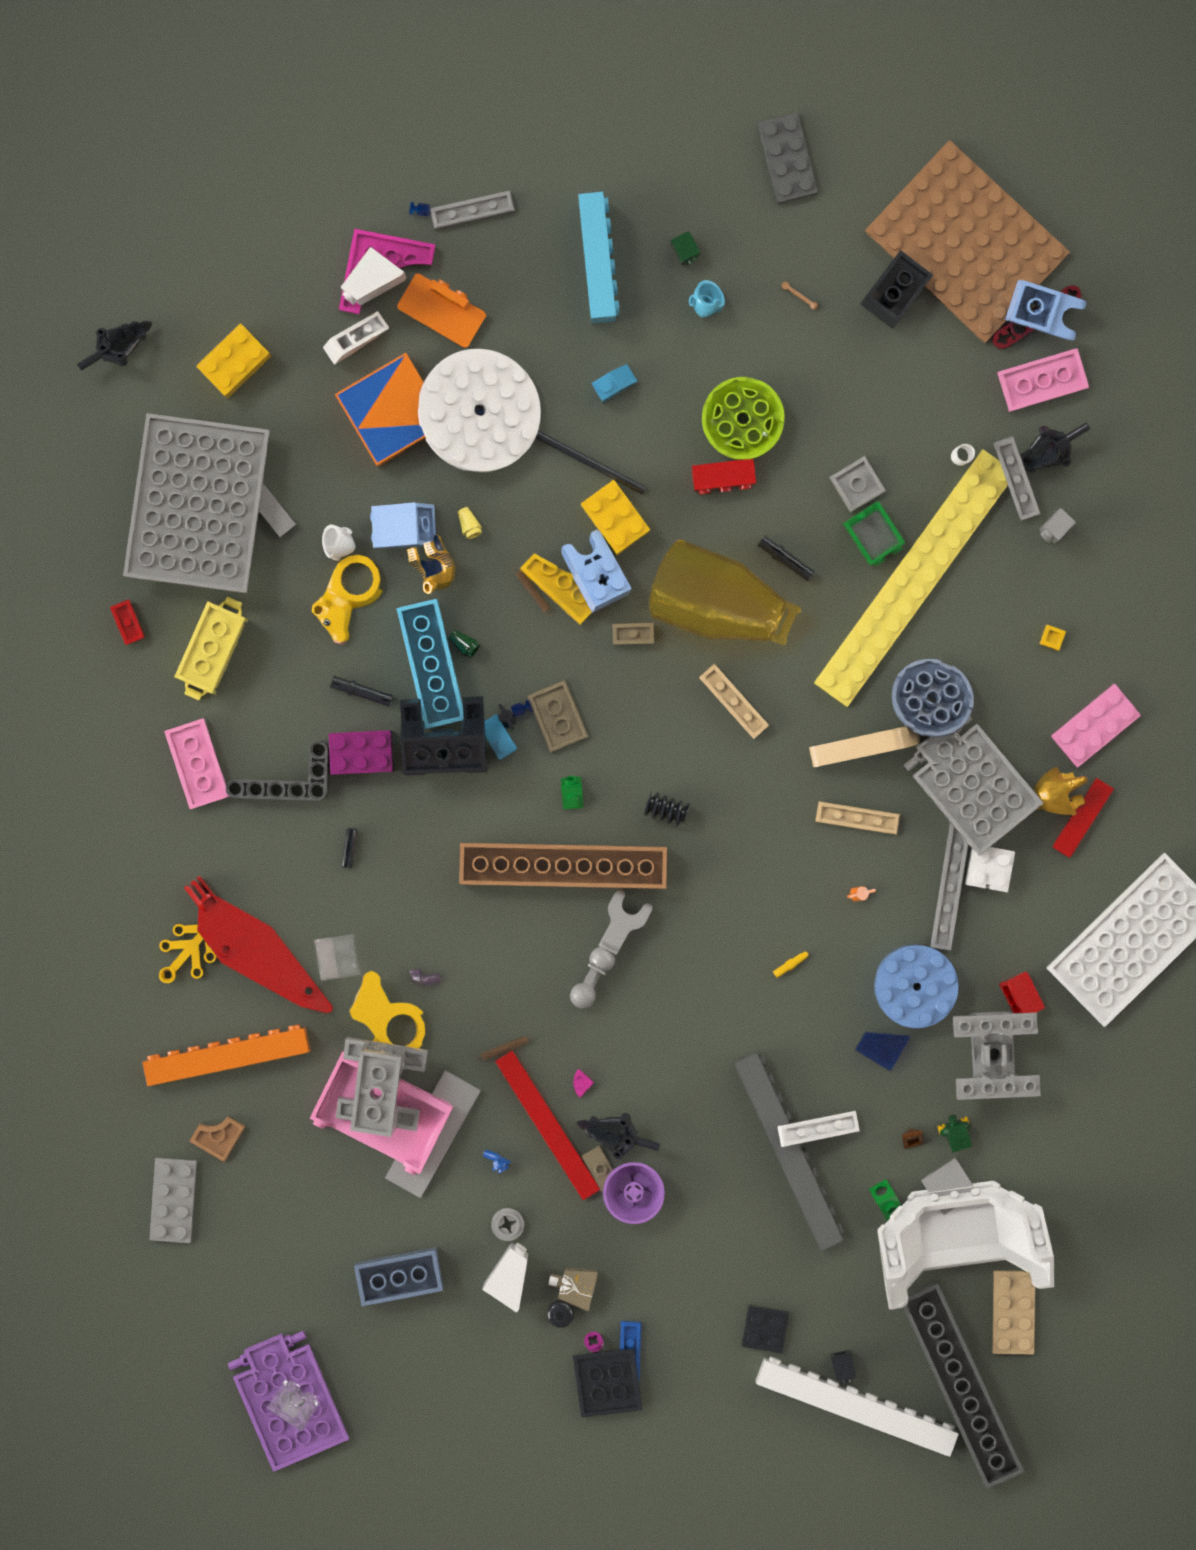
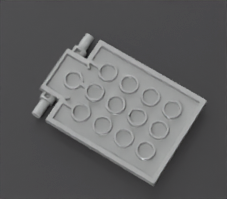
(973, 785)

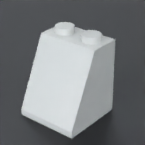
(371, 278)
(508, 1277)

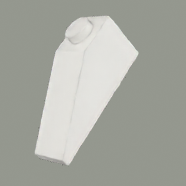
(355, 337)

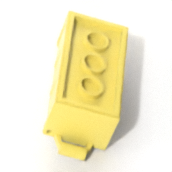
(211, 647)

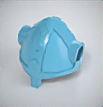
(707, 299)

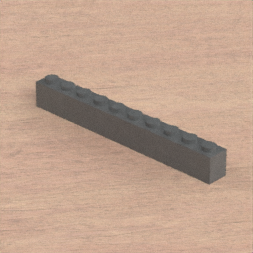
(791, 1157)

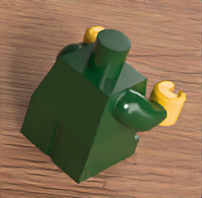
(956, 1133)

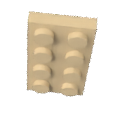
(1013, 1312)

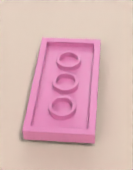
(1043, 380)
(1095, 725)
(196, 763)

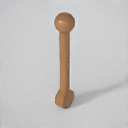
(786, 286)

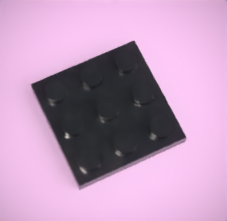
(607, 1382)

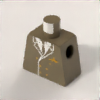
(575, 1286)

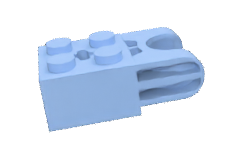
(1049, 309)
(597, 566)

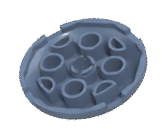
(937, 681)

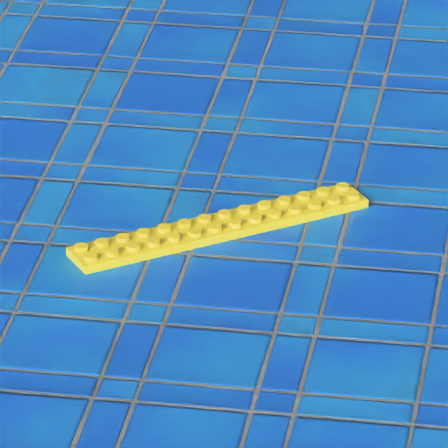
(913, 579)

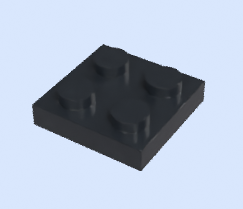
(765, 1328)

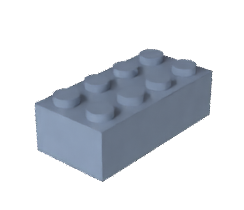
(399, 1276)

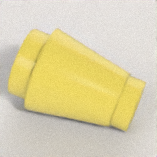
(470, 526)

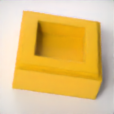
(1052, 637)

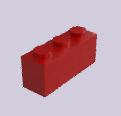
(723, 476)

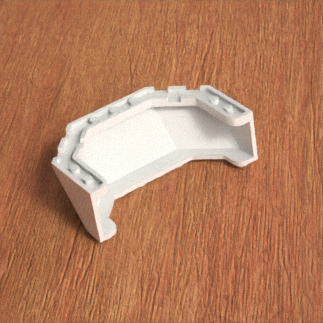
(980, 1229)

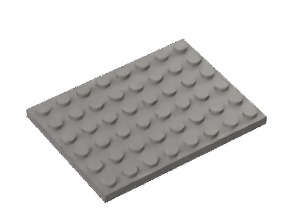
(196, 503)

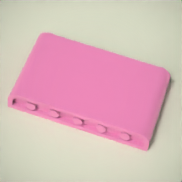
(404, 1145)

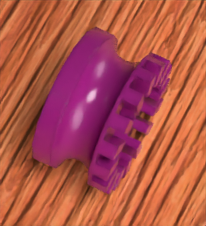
(594, 1348)

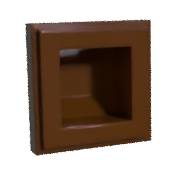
(912, 1138)

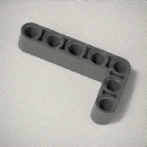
(287, 786)

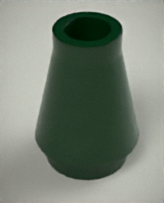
(466, 644)

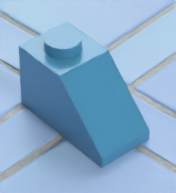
(614, 383)
(499, 737)

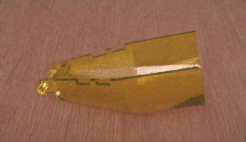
(717, 597)

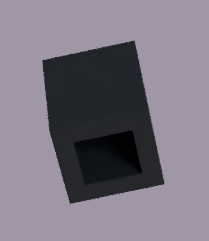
(843, 1366)

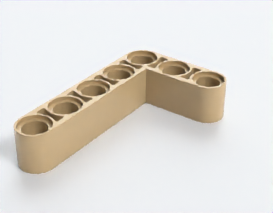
(863, 746)

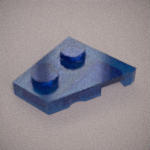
(882, 1048)

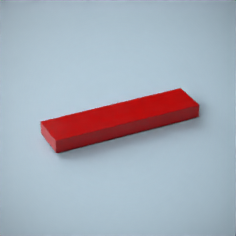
(1080, 823)

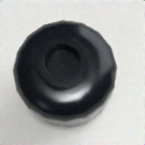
(560, 1313)

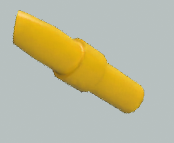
(790, 964)

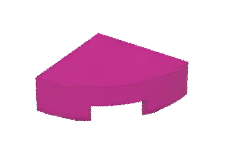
(581, 1082)

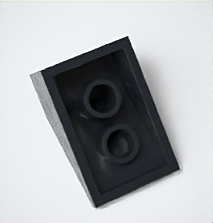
(896, 289)

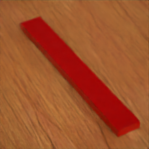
(547, 1125)

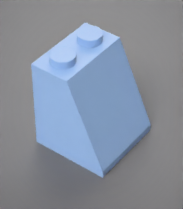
(402, 525)

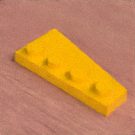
(558, 586)

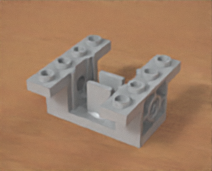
(381, 1069)
(995, 1076)

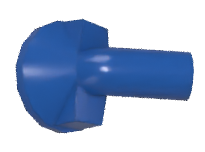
(500, 1163)

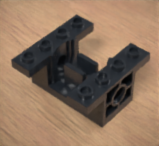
(443, 749)

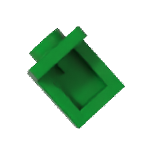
(572, 792)

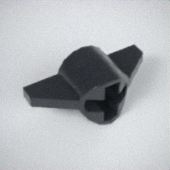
(507, 718)

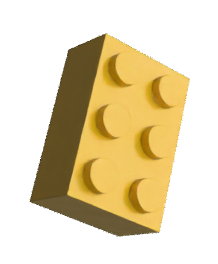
(233, 360)
(615, 517)

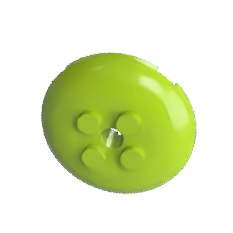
(746, 397)

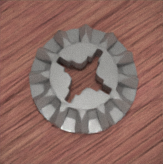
(504, 1233)

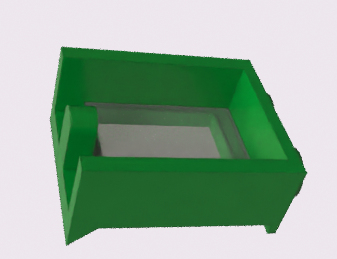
(874, 534)

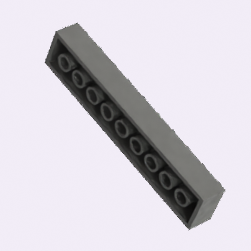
(961, 1385)

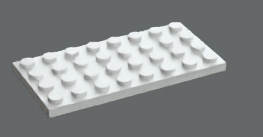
(1130, 941)

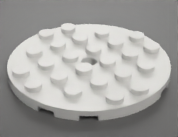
(449, 415)

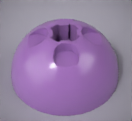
(635, 1204)

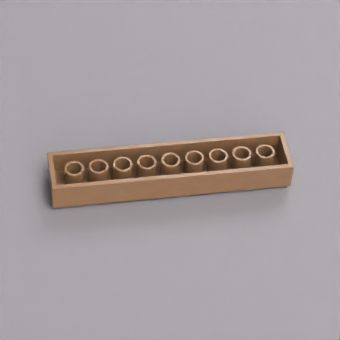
(563, 865)

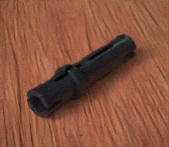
(778, 553)
(362, 691)

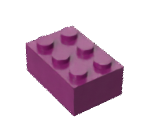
(361, 752)

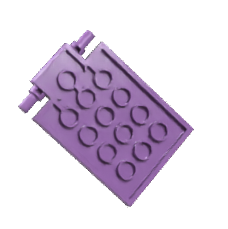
(271, 1365)

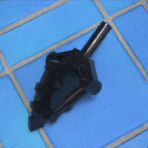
(120, 345)
(1045, 447)
(616, 1130)

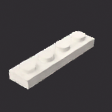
(818, 1128)

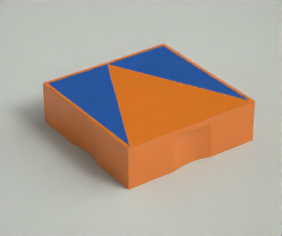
(386, 409)

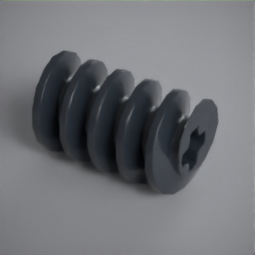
(666, 809)

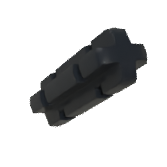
(349, 848)

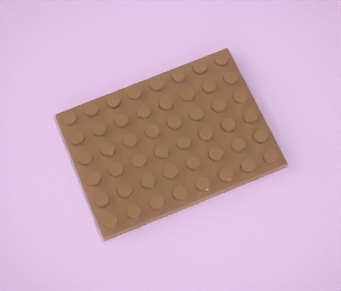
(968, 238)

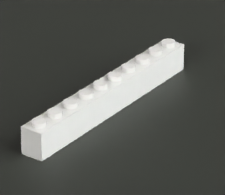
(856, 1406)

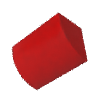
(1021, 994)

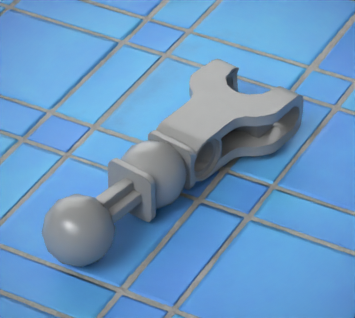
(603, 957)

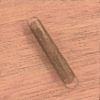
(528, 581)
(512, 1042)

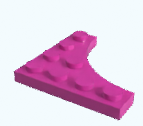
(397, 250)

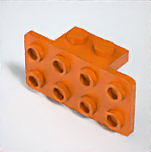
(442, 309)

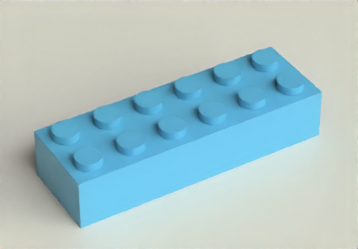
(597, 257)
(431, 663)

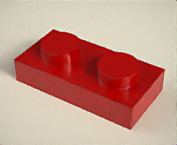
(127, 622)

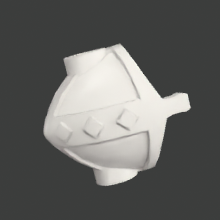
(337, 542)

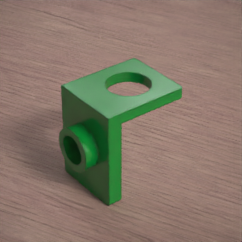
(888, 1202)

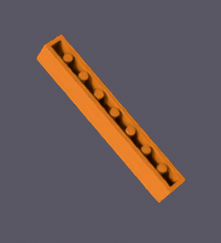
(226, 1056)

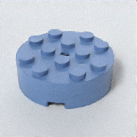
(930, 1000)

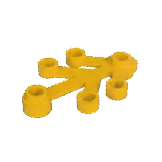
(191, 948)

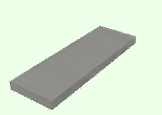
(462, 1097)

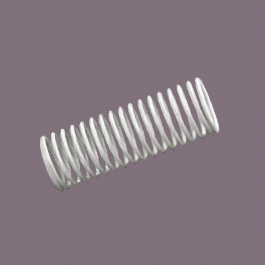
(971, 453)

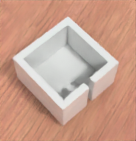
(990, 868)

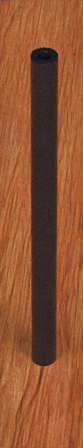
(590, 462)

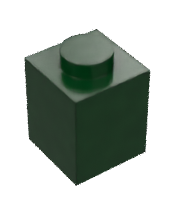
(685, 248)

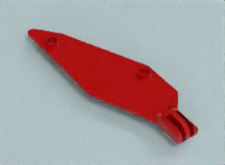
(253, 949)

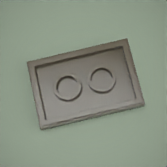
(557, 716)

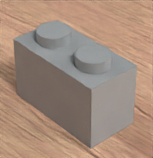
(1056, 526)

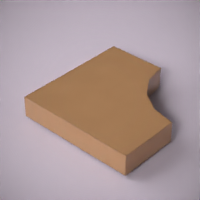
(218, 1138)

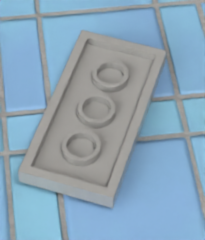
(173, 1200)

